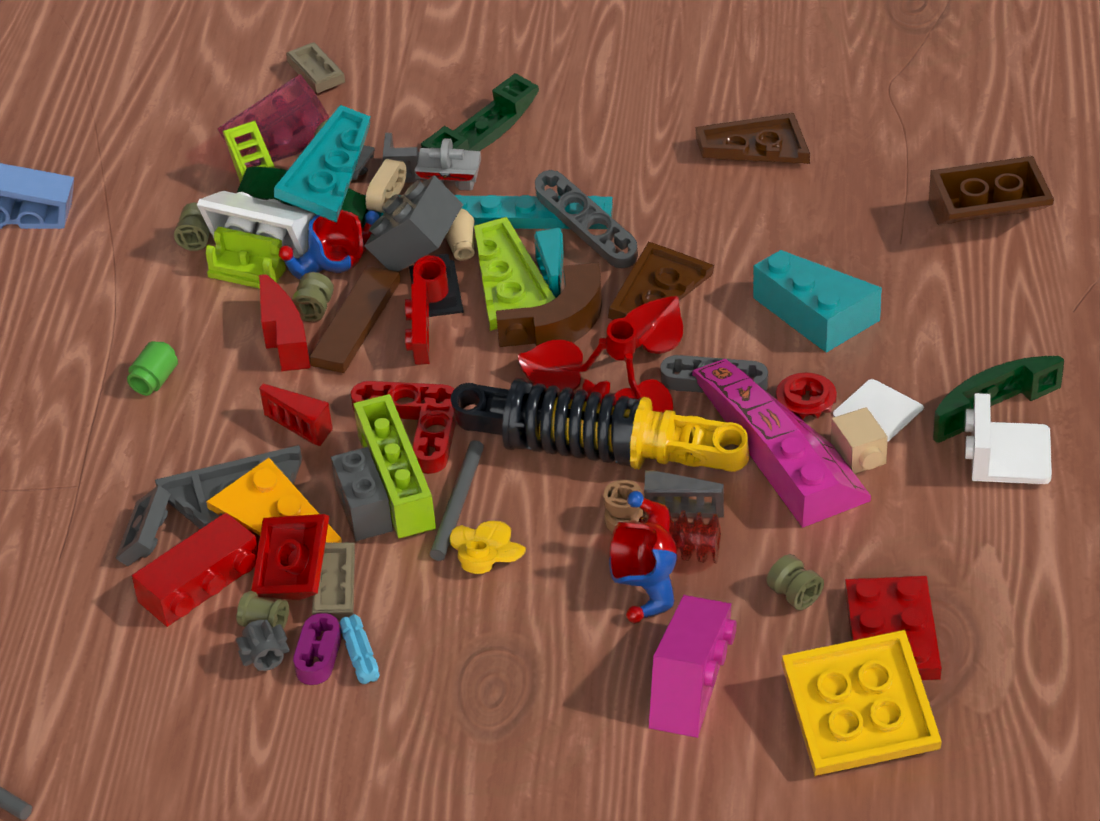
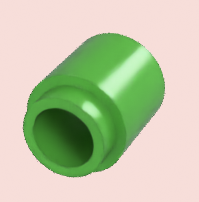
(152, 367)

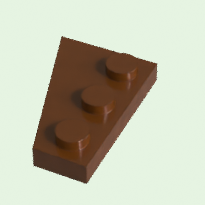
(756, 139)
(659, 275)

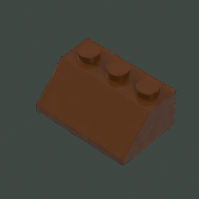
(987, 190)

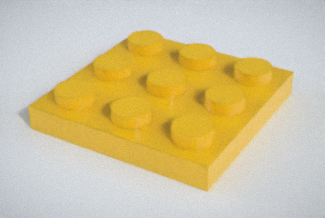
(860, 702)

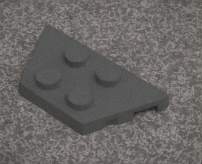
(194, 488)

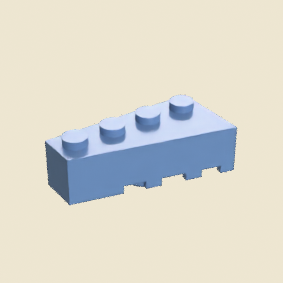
(34, 198)

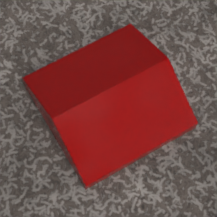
(290, 556)

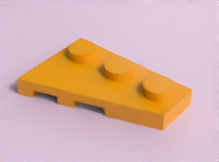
(261, 495)

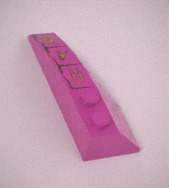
(789, 453)

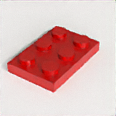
(896, 605)

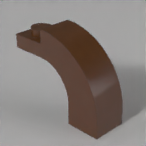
(563, 318)

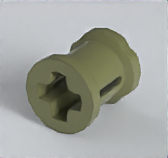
(256, 608)

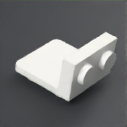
(1006, 449)

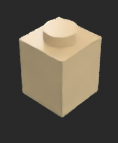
(859, 440)

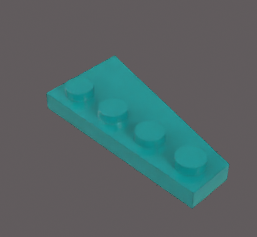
(326, 166)

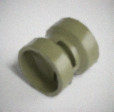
(191, 229)
(312, 296)
(799, 585)

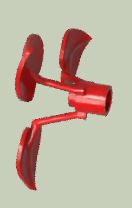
(652, 325)

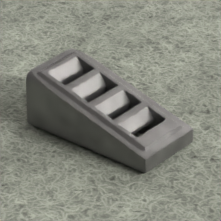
(668, 488)

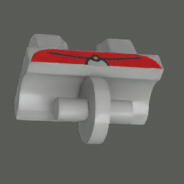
(449, 164)

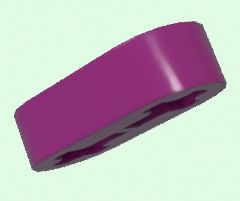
(309, 647)

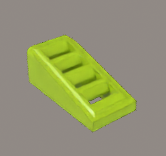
(257, 141)

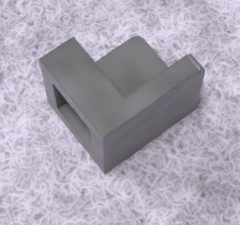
(408, 155)

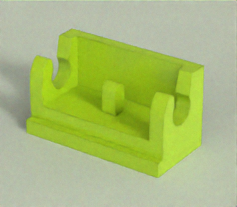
(243, 257)

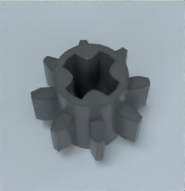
(262, 645)

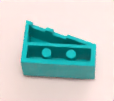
(816, 299)

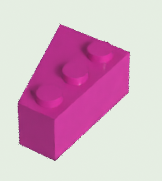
(689, 664)

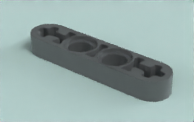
(589, 216)

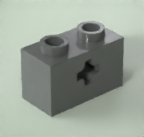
(361, 494)

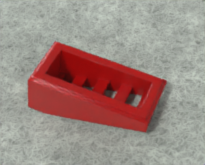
(297, 413)

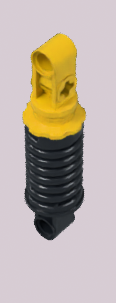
(597, 427)

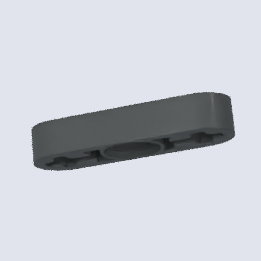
(686, 364)

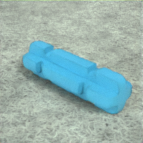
(359, 649)

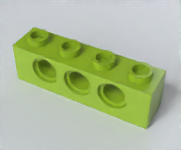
(397, 465)

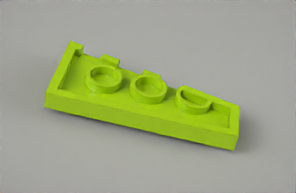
(507, 270)

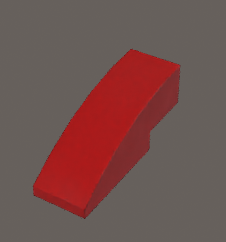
(282, 326)

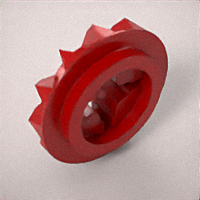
(794, 387)

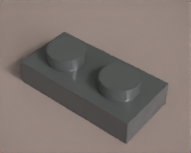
(145, 520)

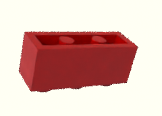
(195, 569)

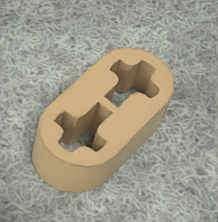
(385, 184)

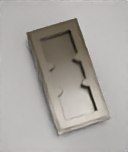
(315, 67)
(336, 581)

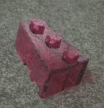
(284, 119)

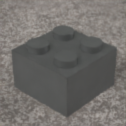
(413, 224)

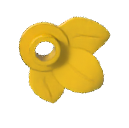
(484, 546)

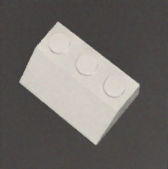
(259, 217)

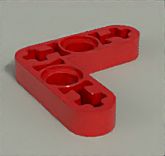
(427, 414)

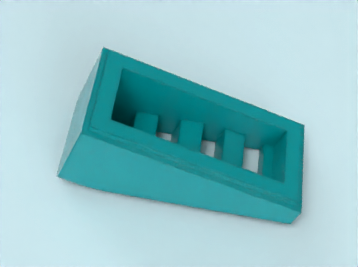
(550, 257)

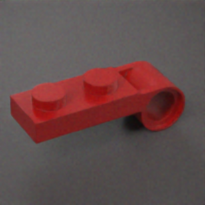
(428, 286)

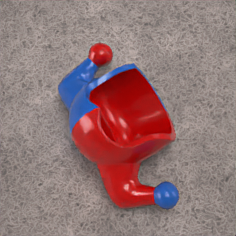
(331, 244)
(645, 557)

